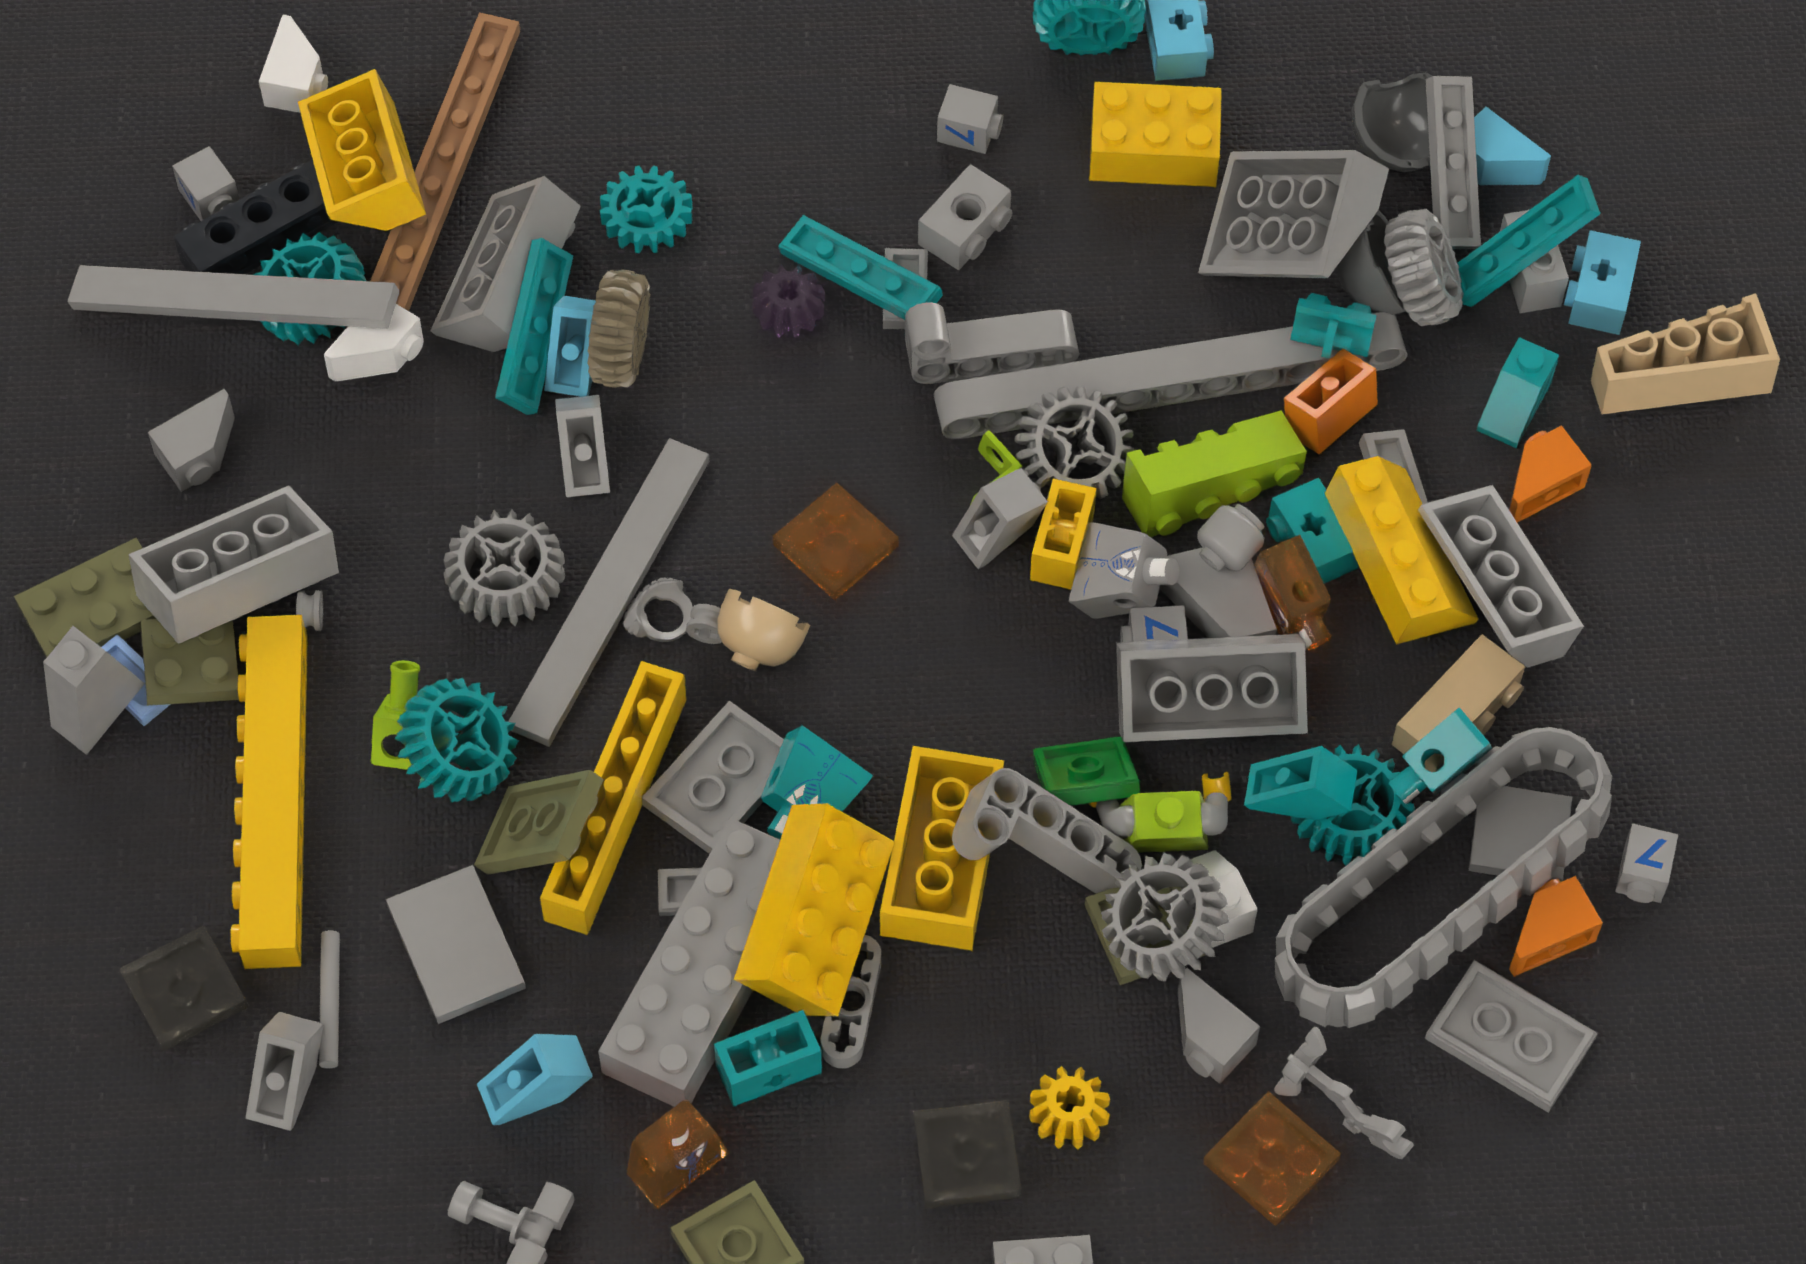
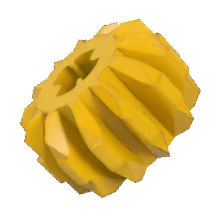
(1085, 1116)

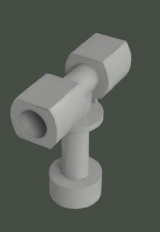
(527, 1229)

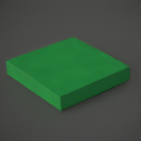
(1087, 771)

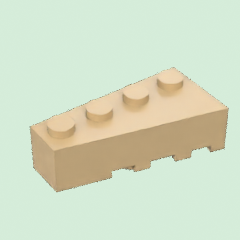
(1689, 362)

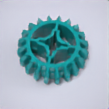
(1088, 24)
(311, 259)
(481, 743)
(1337, 831)

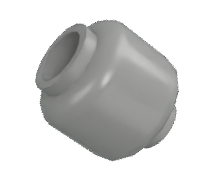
(1230, 538)

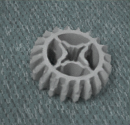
(1423, 267)
(1056, 438)
(503, 582)
(1132, 932)

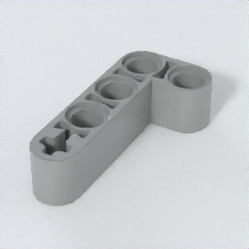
(987, 345)
(1094, 862)

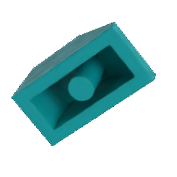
(1518, 392)
(1302, 785)

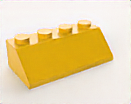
(361, 154)
(1397, 550)

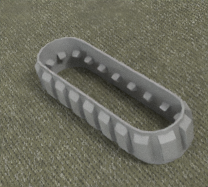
(1525, 752)

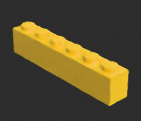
(628, 769)

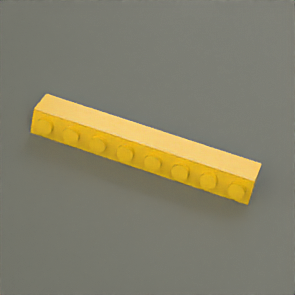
(273, 793)

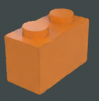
(1331, 400)

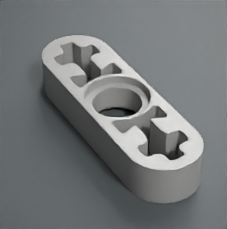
(857, 1033)

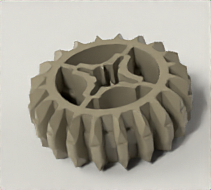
(618, 328)

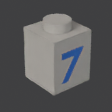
(968, 119)
(205, 183)
(1155, 624)
(1646, 864)

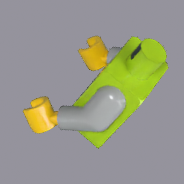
(1169, 818)

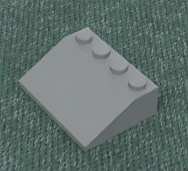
(1291, 212)

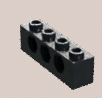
(251, 241)

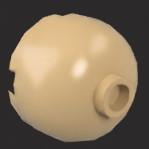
(759, 631)

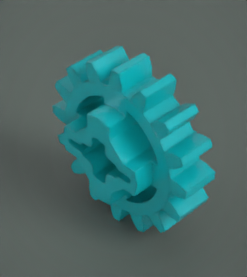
(646, 209)

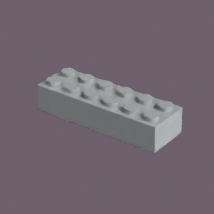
(688, 987)

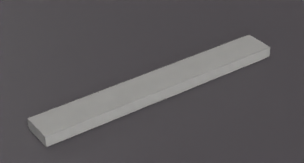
(234, 296)
(608, 592)

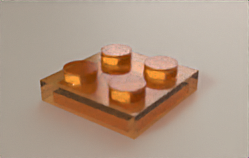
(835, 541)
(1271, 1158)

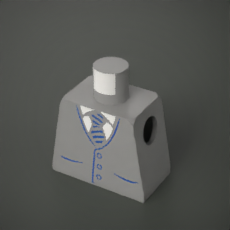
(1119, 571)

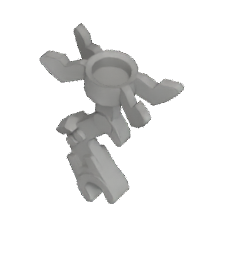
(1381, 1132)

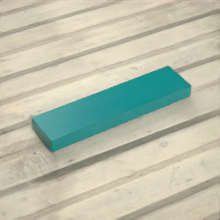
(1527, 239)
(857, 268)
(529, 338)

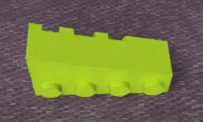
(1210, 472)

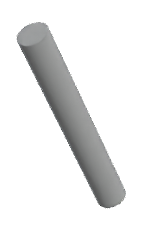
(329, 998)

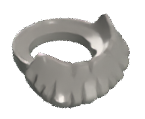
(663, 589)

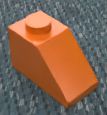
(1548, 472)
(1555, 925)

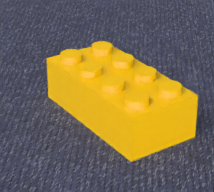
(929, 886)
(814, 910)

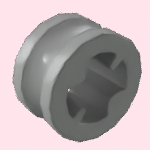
(310, 608)
(704, 623)

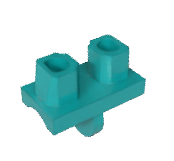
(1333, 326)

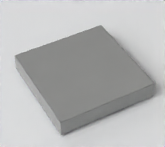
(1512, 824)

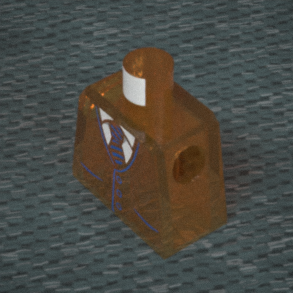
(1294, 591)
(678, 1151)

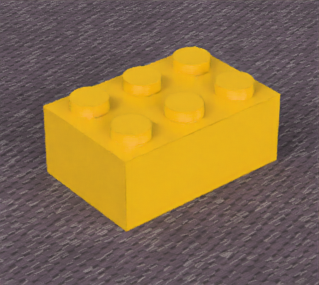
(1155, 134)

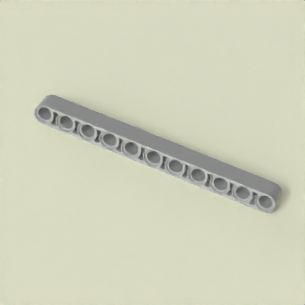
(1151, 377)

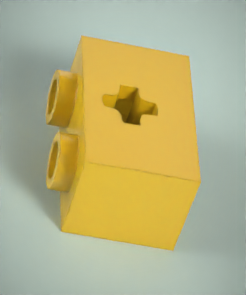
(1062, 533)

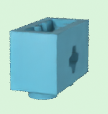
(1178, 38)
(1603, 283)

